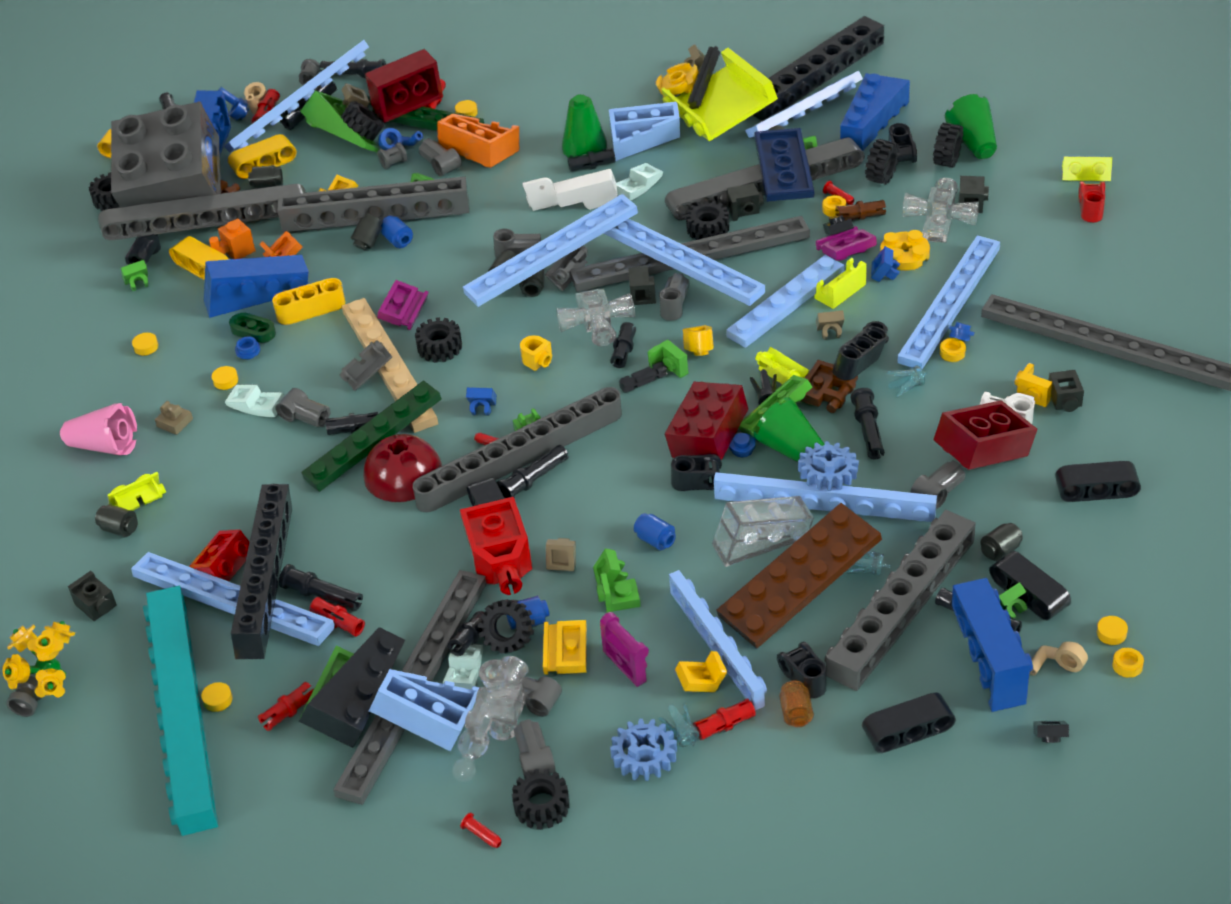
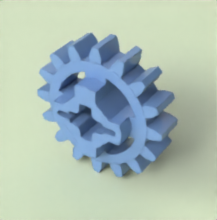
(828, 466)
(643, 749)

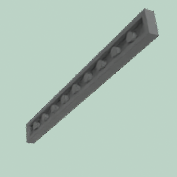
(713, 247)
(1109, 341)
(425, 661)

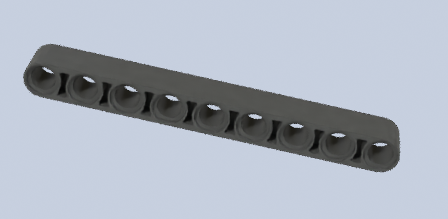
(822, 162)
(193, 212)
(517, 448)

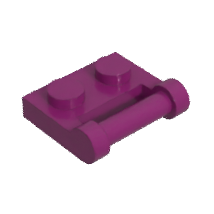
(623, 649)

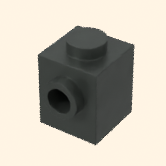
(973, 190)

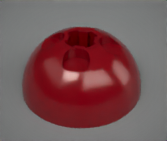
(396, 465)

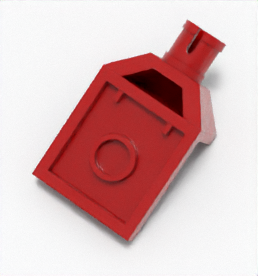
(498, 543)

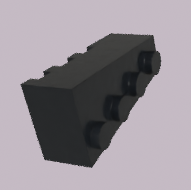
(345, 701)

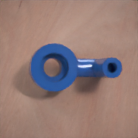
(239, 105)
(395, 136)

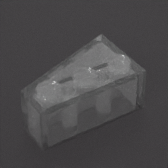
(760, 527)

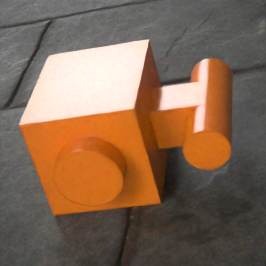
(235, 240)

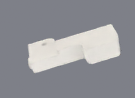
(591, 189)

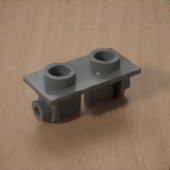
(560, 271)
(373, 358)

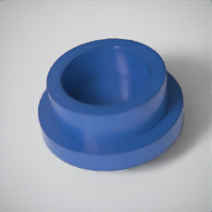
(961, 331)
(247, 348)
(742, 445)

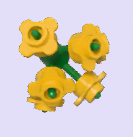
(45, 648)

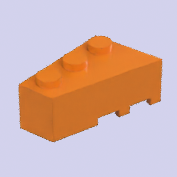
(476, 140)

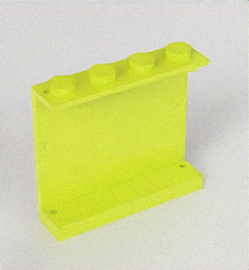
(729, 98)

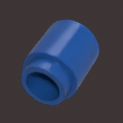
(396, 231)
(654, 531)
(538, 609)

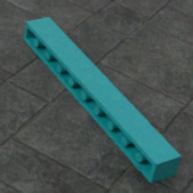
(180, 712)

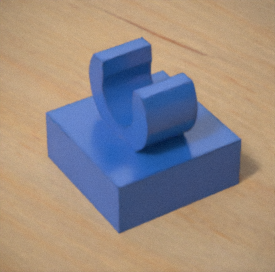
(884, 265)
(479, 397)

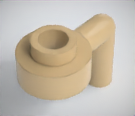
(254, 94)
(1069, 656)

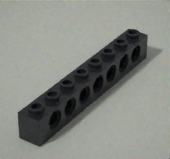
(823, 63)
(262, 572)

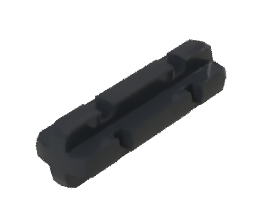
(643, 377)

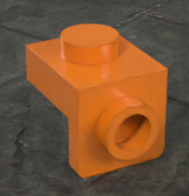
(284, 246)

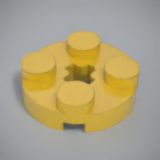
(679, 79)
(914, 242)

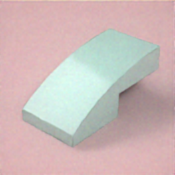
(639, 181)
(251, 400)
(465, 669)

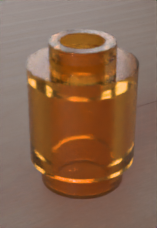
(796, 704)

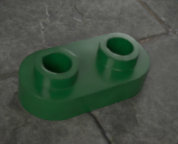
(252, 326)

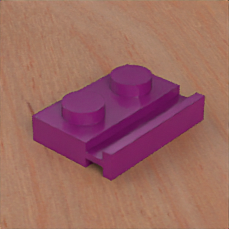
(846, 243)
(402, 304)

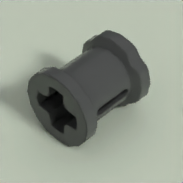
(309, 69)
(386, 156)

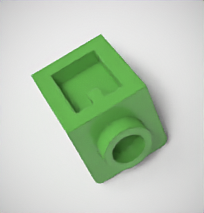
(671, 356)
(618, 594)

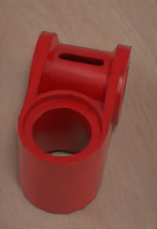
(1091, 201)

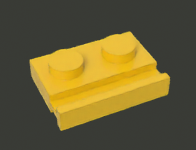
(565, 647)

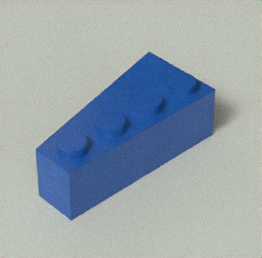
(250, 281)
(992, 643)

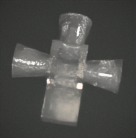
(940, 210)
(596, 314)
(499, 700)

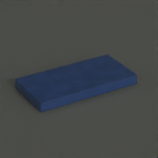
(783, 164)

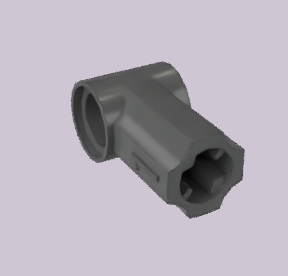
(442, 160)
(505, 240)
(673, 297)
(299, 406)
(940, 481)
(540, 694)
(532, 748)

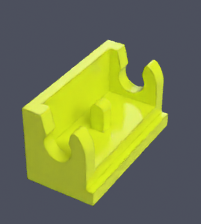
(843, 285)

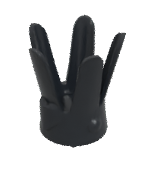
(767, 389)

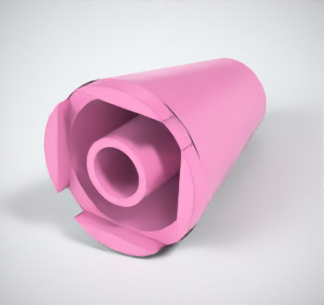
(102, 430)

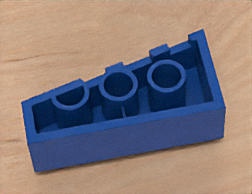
(873, 107)
(216, 109)

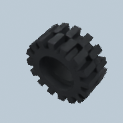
(362, 120)
(948, 145)
(882, 161)
(101, 193)
(707, 220)
(438, 330)
(489, 626)
(540, 784)

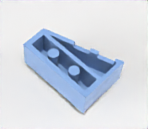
(643, 127)
(424, 706)

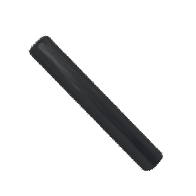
(703, 77)

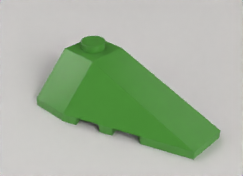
(326, 112)

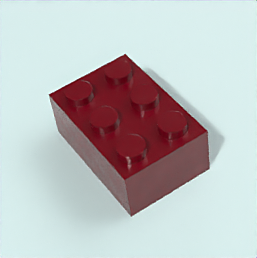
(404, 85)
(707, 419)
(985, 434)

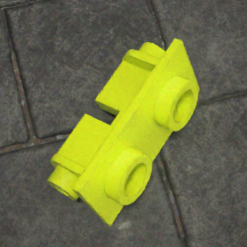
(1087, 168)
(777, 363)
(145, 486)

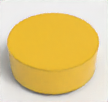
(466, 107)
(829, 205)
(145, 344)
(952, 349)
(225, 377)
(1112, 630)
(1128, 662)
(217, 697)

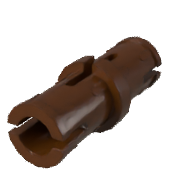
(861, 210)

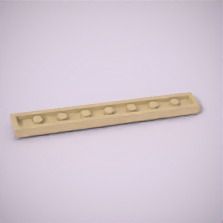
(394, 372)

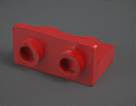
(223, 554)

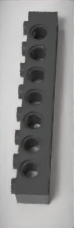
(348, 205)
(899, 600)

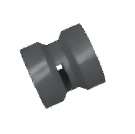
(24, 700)

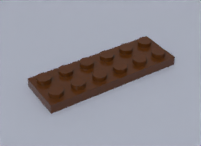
(799, 575)

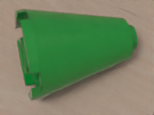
(976, 119)
(582, 128)
(786, 430)

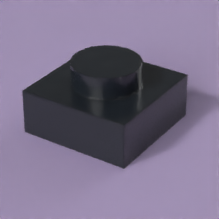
(838, 224)
(1051, 730)

